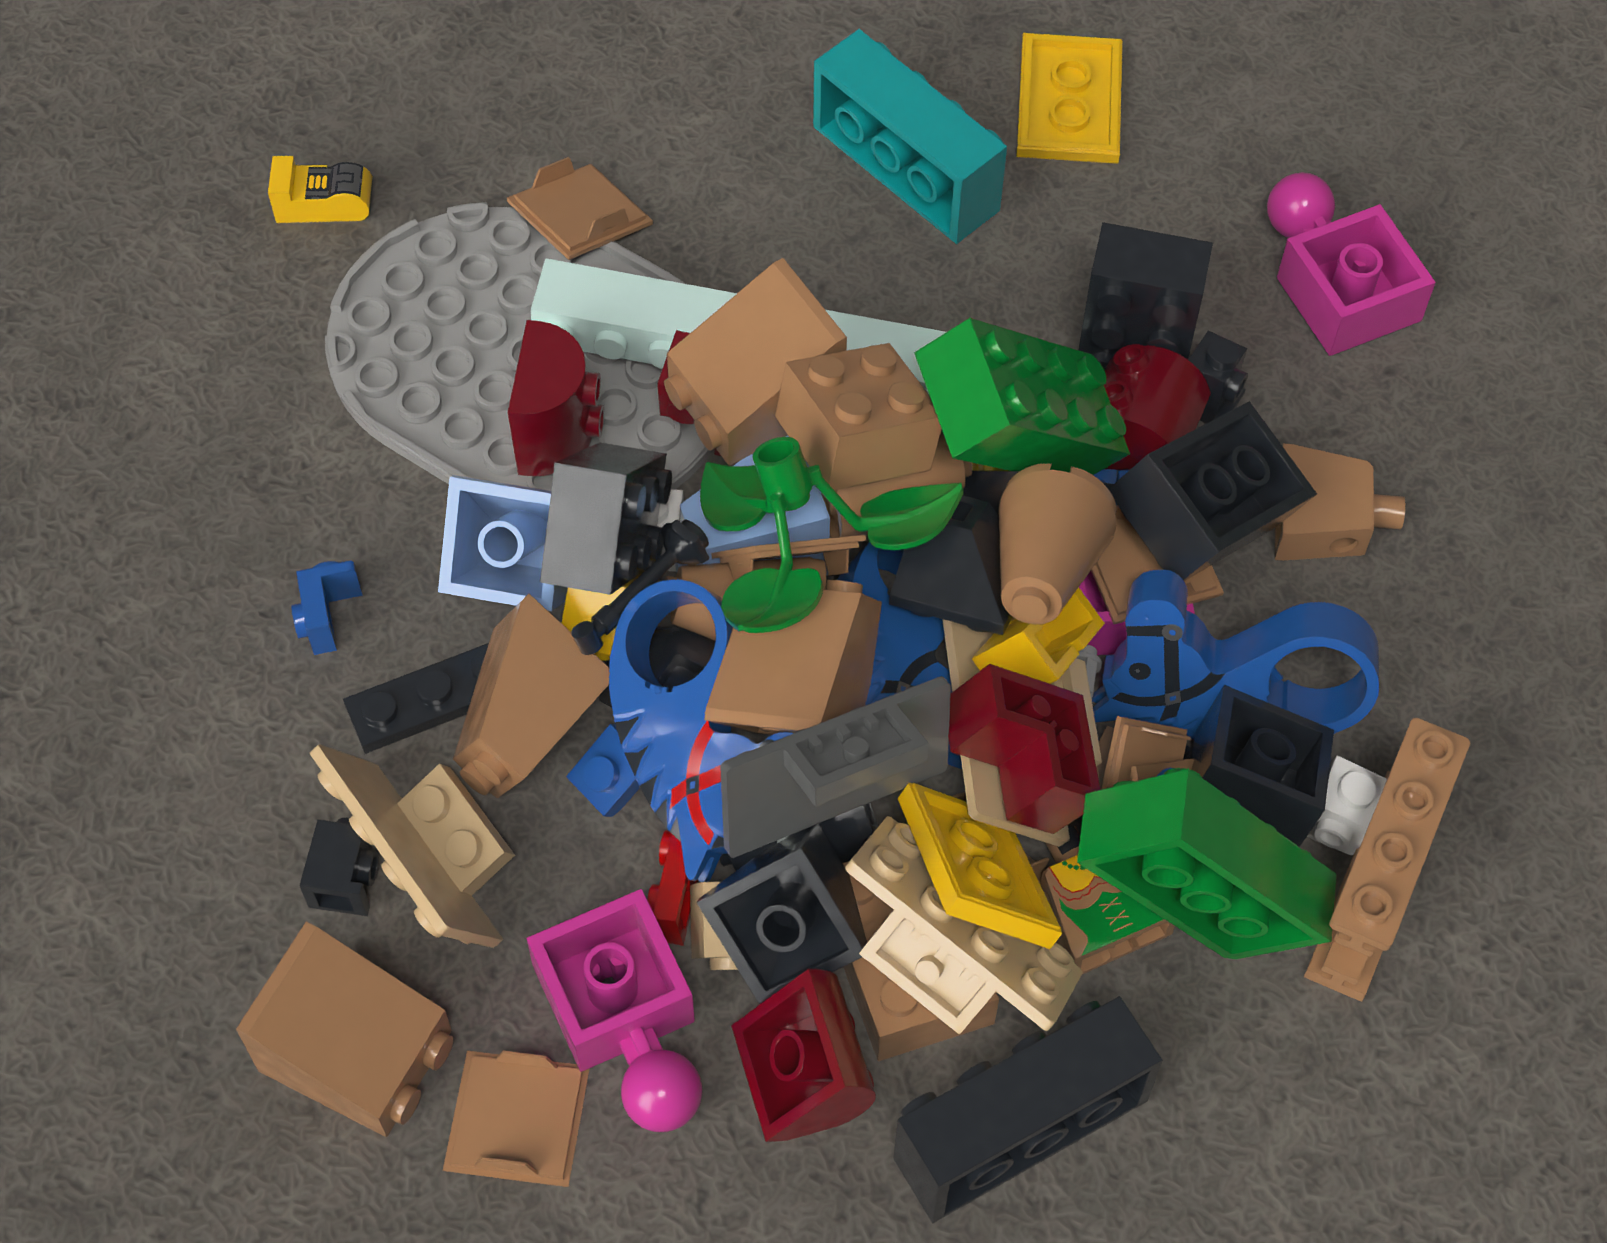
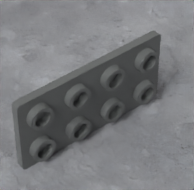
(835, 766)

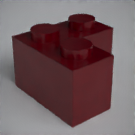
(1034, 738)

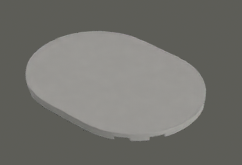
(434, 336)

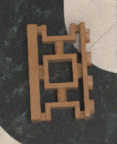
(1389, 858)

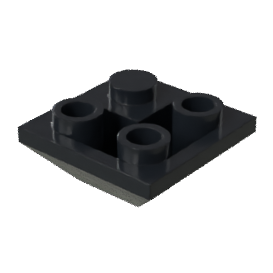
(957, 572)

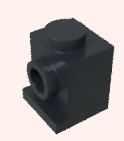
(1221, 366)
(338, 869)

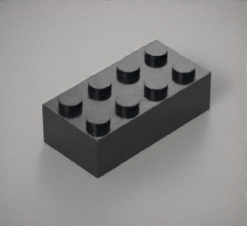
(1024, 1106)

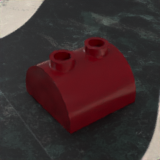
(1156, 396)
(552, 400)
(804, 1059)

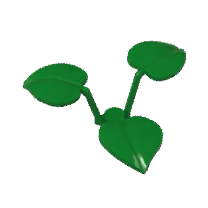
(781, 482)

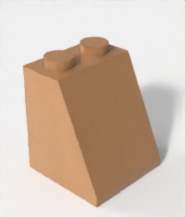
(736, 360)
(802, 671)
(524, 698)
(345, 1032)

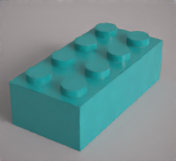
(908, 135)

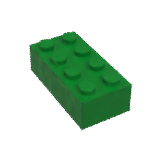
(1020, 400)
(1207, 865)

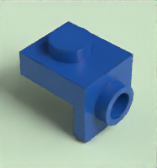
(318, 587)
(605, 774)

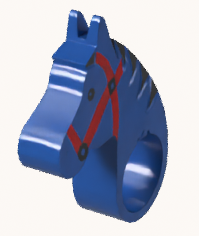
(665, 732)

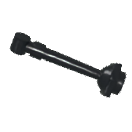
(683, 544)

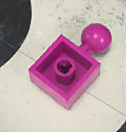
(1348, 274)
(627, 1016)

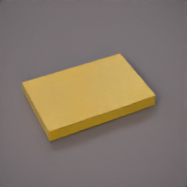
(1070, 98)
(978, 868)

